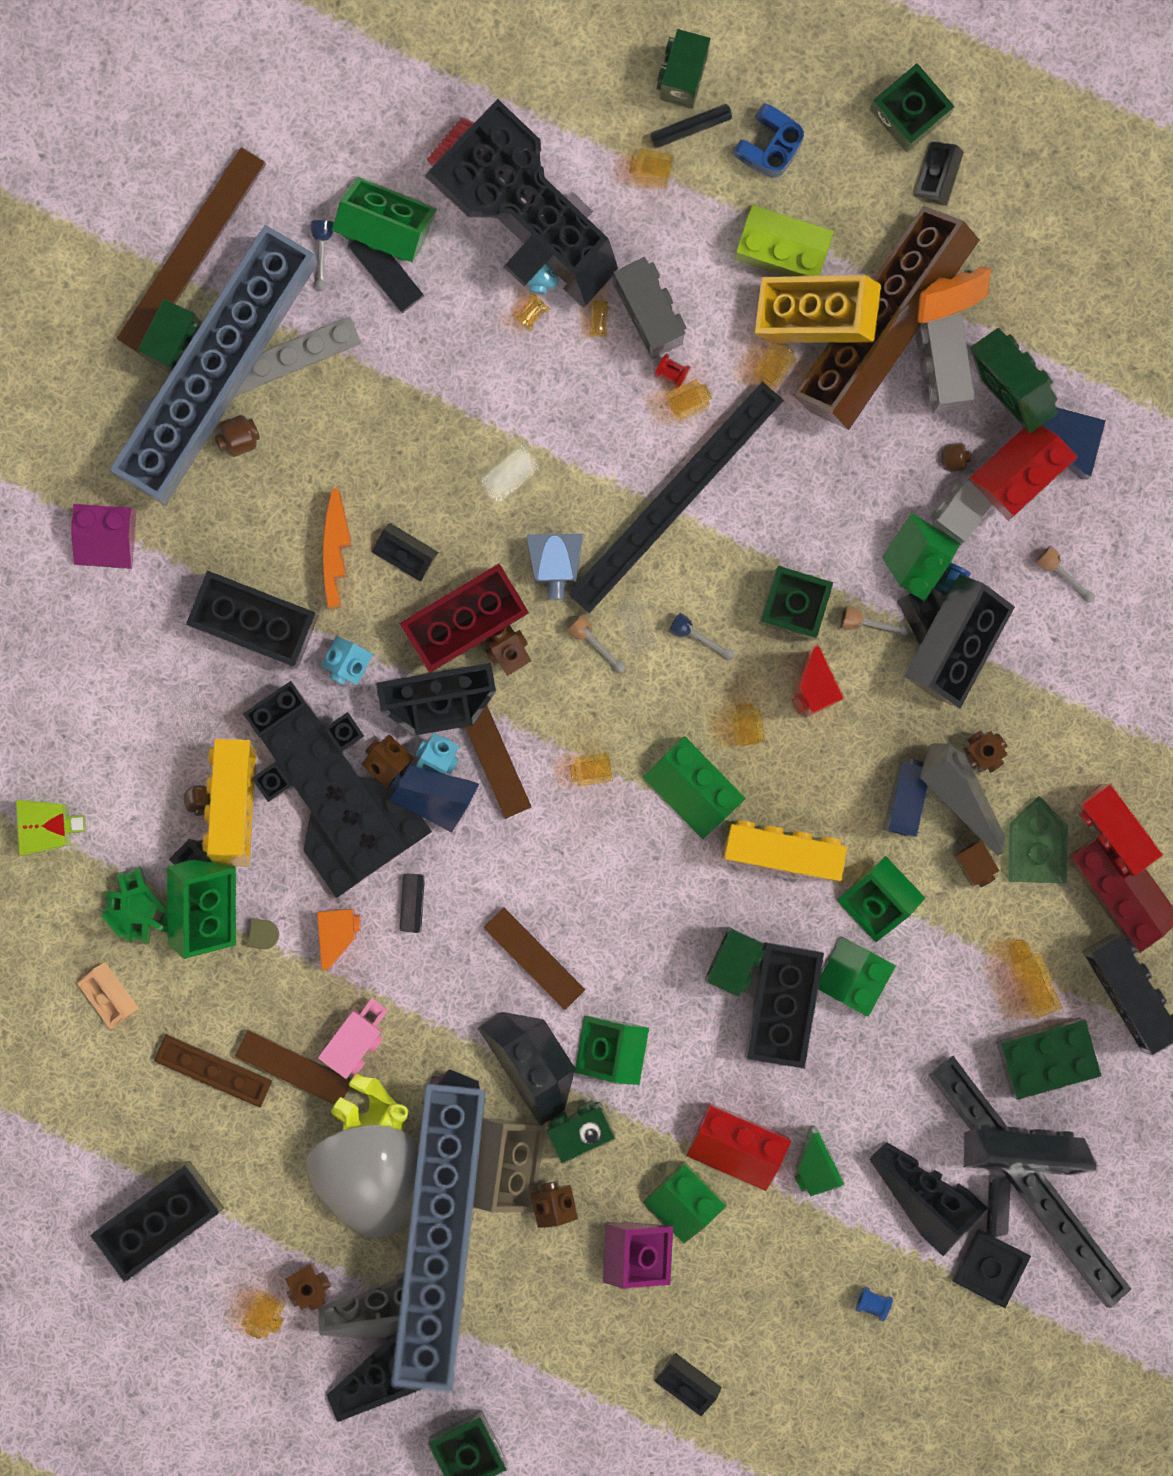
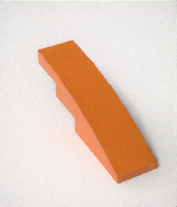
(954, 295)
(335, 538)

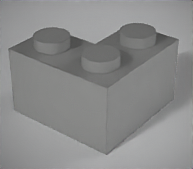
(962, 513)

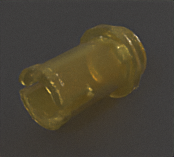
(598, 318)

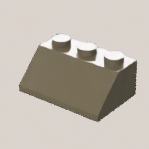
(508, 1165)

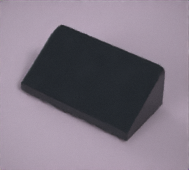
(939, 172)
(404, 551)
(919, 613)
(412, 903)
(998, 1205)
(688, 1384)

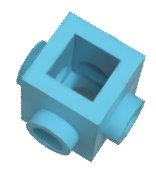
(346, 661)
(437, 754)

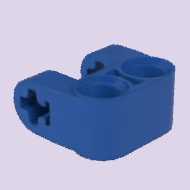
(778, 147)

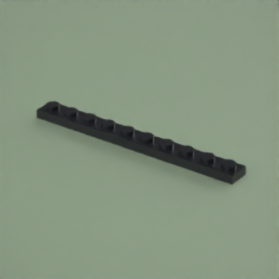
(676, 497)
(1035, 1189)

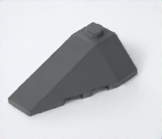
(956, 784)
(365, 1315)

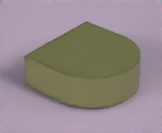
(263, 934)

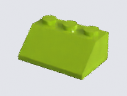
(783, 244)

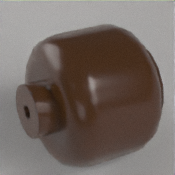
(955, 457)
(197, 799)

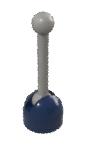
(321, 231)
(683, 627)

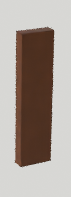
(498, 765)
(534, 958)
(292, 1067)
(213, 1070)

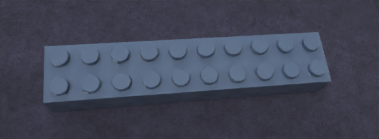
(214, 365)
(439, 1238)

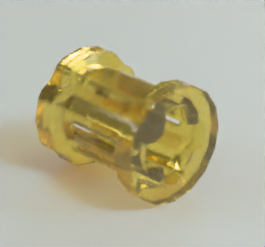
(531, 312)

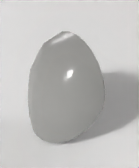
(366, 1178)

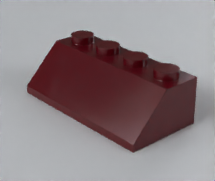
(464, 618)
(1131, 902)

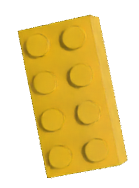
(817, 309)
(231, 802)
(785, 852)

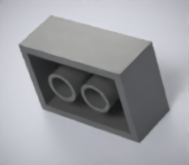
(649, 307)

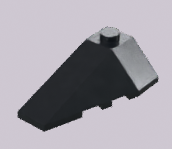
(933, 1206)
(368, 1384)

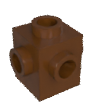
(508, 650)
(975, 753)
(386, 759)
(554, 1205)
(297, 1284)

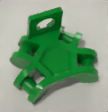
(136, 907)

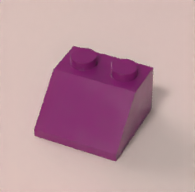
(103, 536)
(637, 1255)

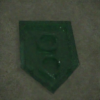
(1038, 845)

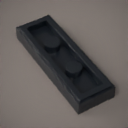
(388, 275)

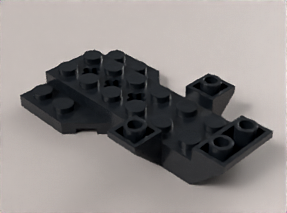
(548, 224)
(312, 762)

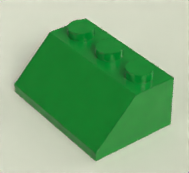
(384, 219)
(694, 787)
(201, 907)

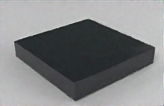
(991, 1268)

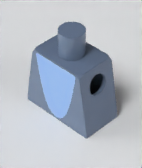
(555, 561)

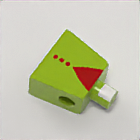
(45, 826)

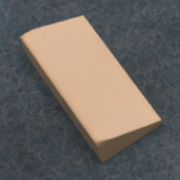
(107, 995)

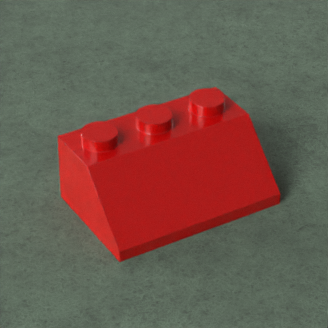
(1022, 469)
(816, 685)
(1119, 830)
(738, 1147)

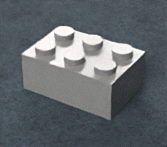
(945, 364)

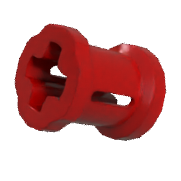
(672, 371)

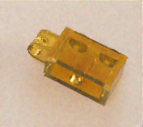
(1033, 980)

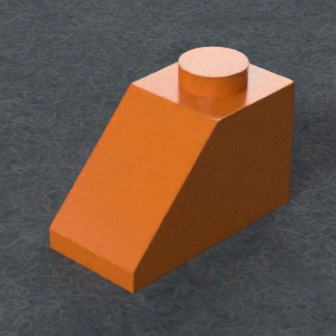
(336, 934)

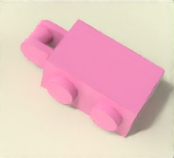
(354, 1040)

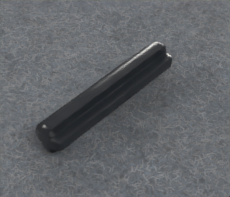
(691, 126)

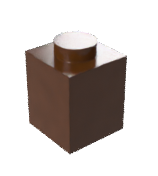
(977, 864)

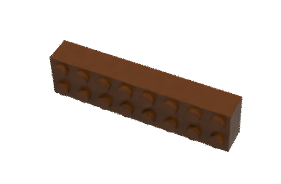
(852, 371)

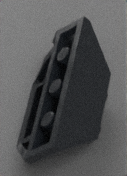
(438, 699)
(531, 1061)

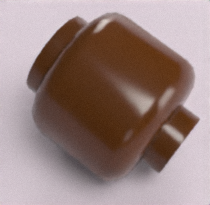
(237, 436)

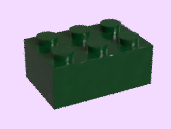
(1015, 379)
(1048, 1058)

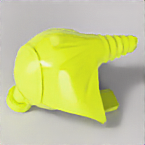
(381, 1111)

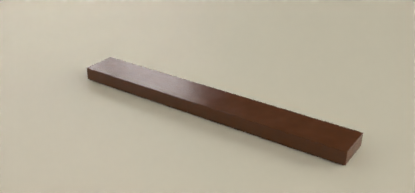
(194, 244)

